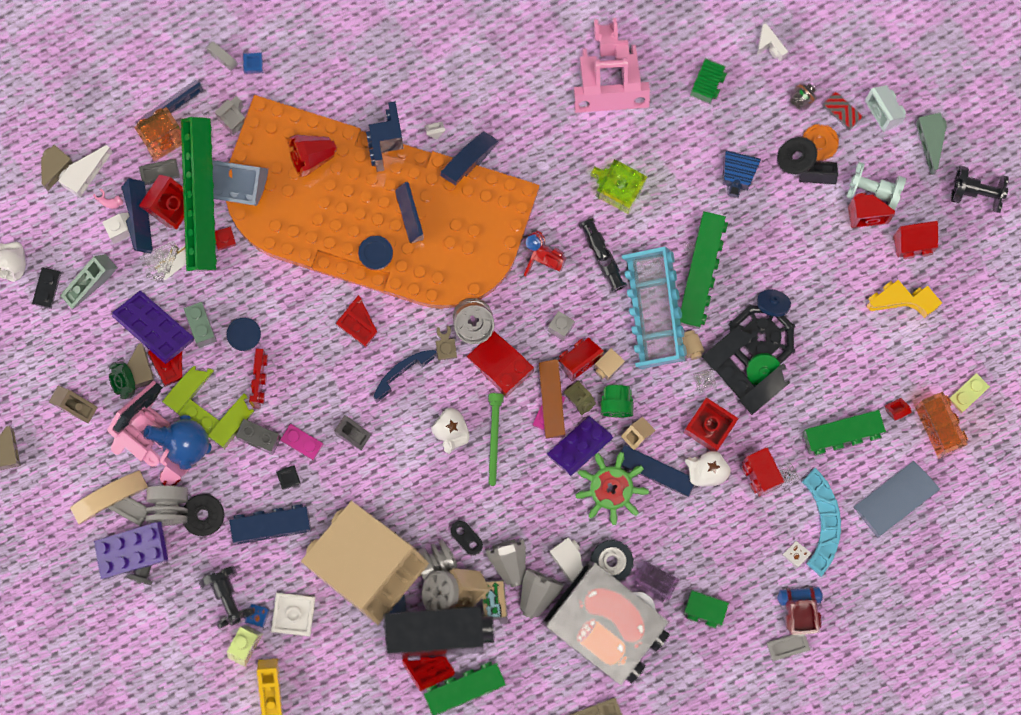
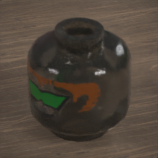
(803, 96)

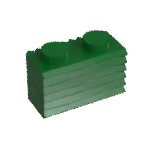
(708, 80)

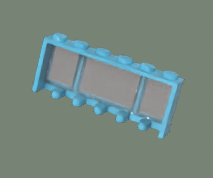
(655, 307)

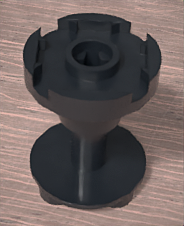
(972, 187)
(223, 590)

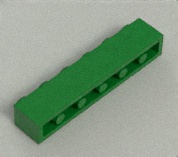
(701, 269)

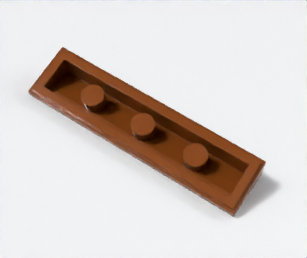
(552, 399)

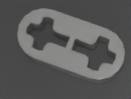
(221, 56)

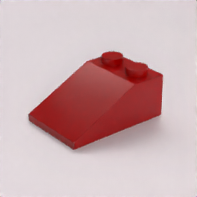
(501, 364)

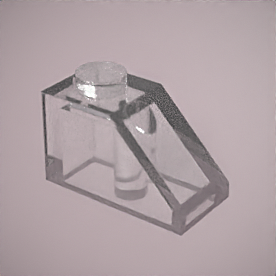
(159, 261)

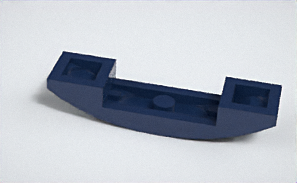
(422, 358)

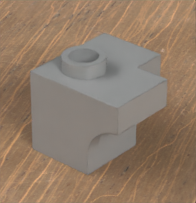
(230, 115)

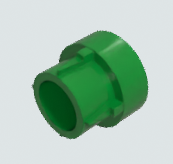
(617, 401)

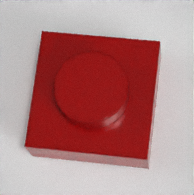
(224, 238)
(898, 409)

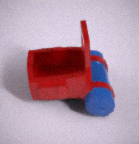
(543, 254)

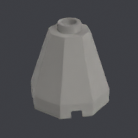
(509, 561)
(537, 593)

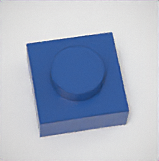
(253, 63)

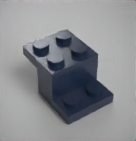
(384, 136)

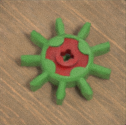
(623, 490)

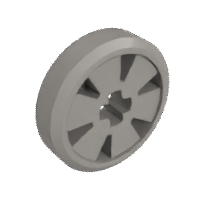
(437, 582)

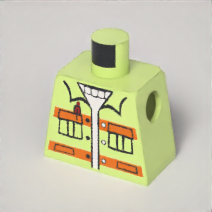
(243, 645)

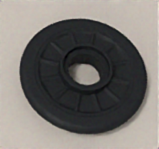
(800, 165)
(215, 515)

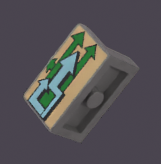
(495, 601)

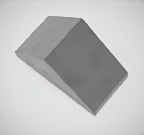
(352, 433)

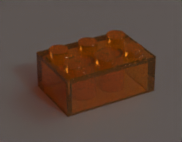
(159, 133)
(941, 425)

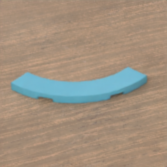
(829, 519)

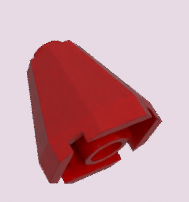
(310, 152)

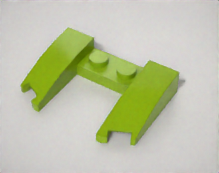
(181, 403)

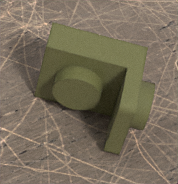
(580, 397)

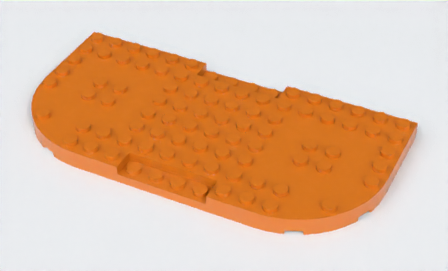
(326, 215)

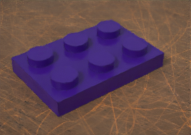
(580, 445)

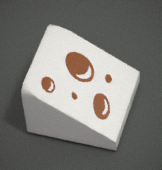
(797, 554)

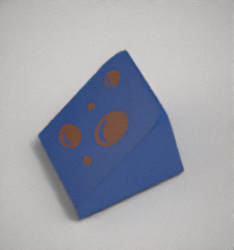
(259, 618)

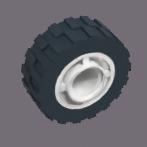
(617, 550)

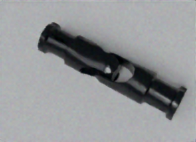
(597, 243)

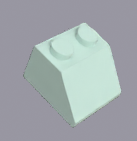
(885, 107)

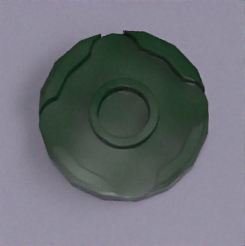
(122, 380)

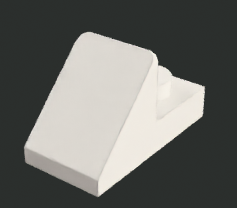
(769, 40)

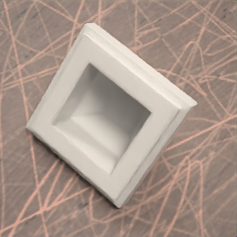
(435, 130)

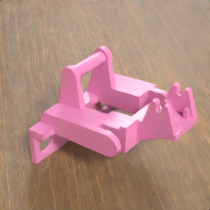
(610, 96)

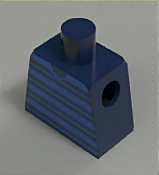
(738, 172)

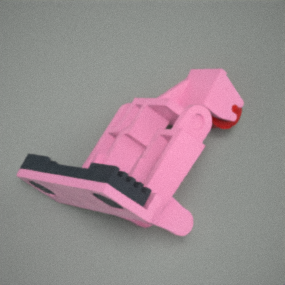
(127, 430)

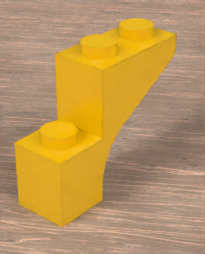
(896, 296)

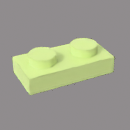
(969, 393)

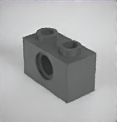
(258, 437)

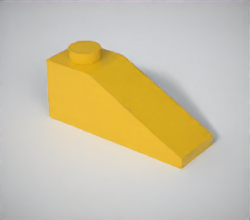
(269, 686)

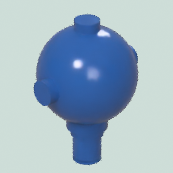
(183, 439)

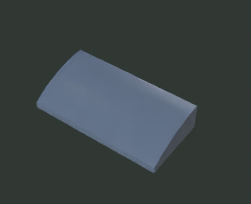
(244, 186)
(896, 498)

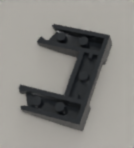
(720, 360)

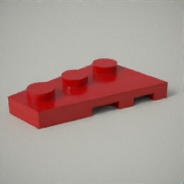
(260, 379)

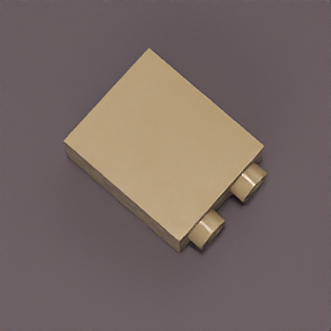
(364, 562)

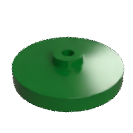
(761, 366)

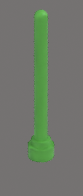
(496, 402)

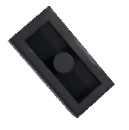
(821, 173)

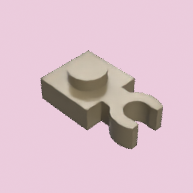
(446, 347)

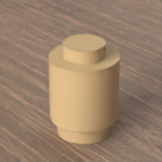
(693, 345)

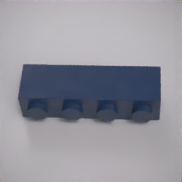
(270, 525)

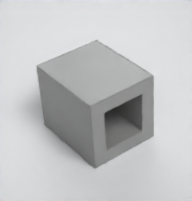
(561, 326)

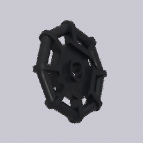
(766, 327)

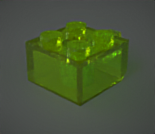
(612, 178)

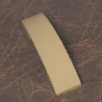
(108, 496)

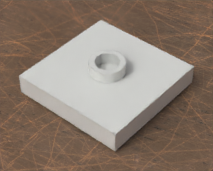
(293, 614)

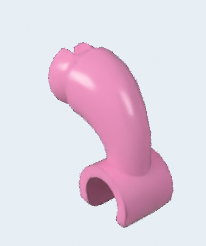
(109, 203)

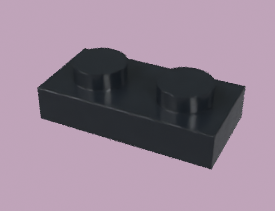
(46, 288)

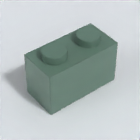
(200, 324)

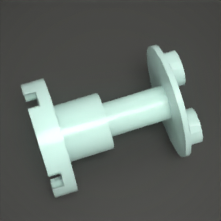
(883, 190)

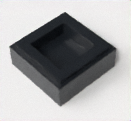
(288, 477)

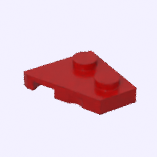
(358, 323)
(169, 372)
(428, 671)

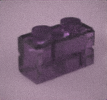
(656, 582)

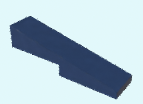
(138, 219)
(657, 471)

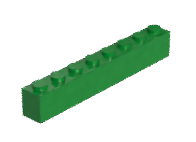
(198, 194)

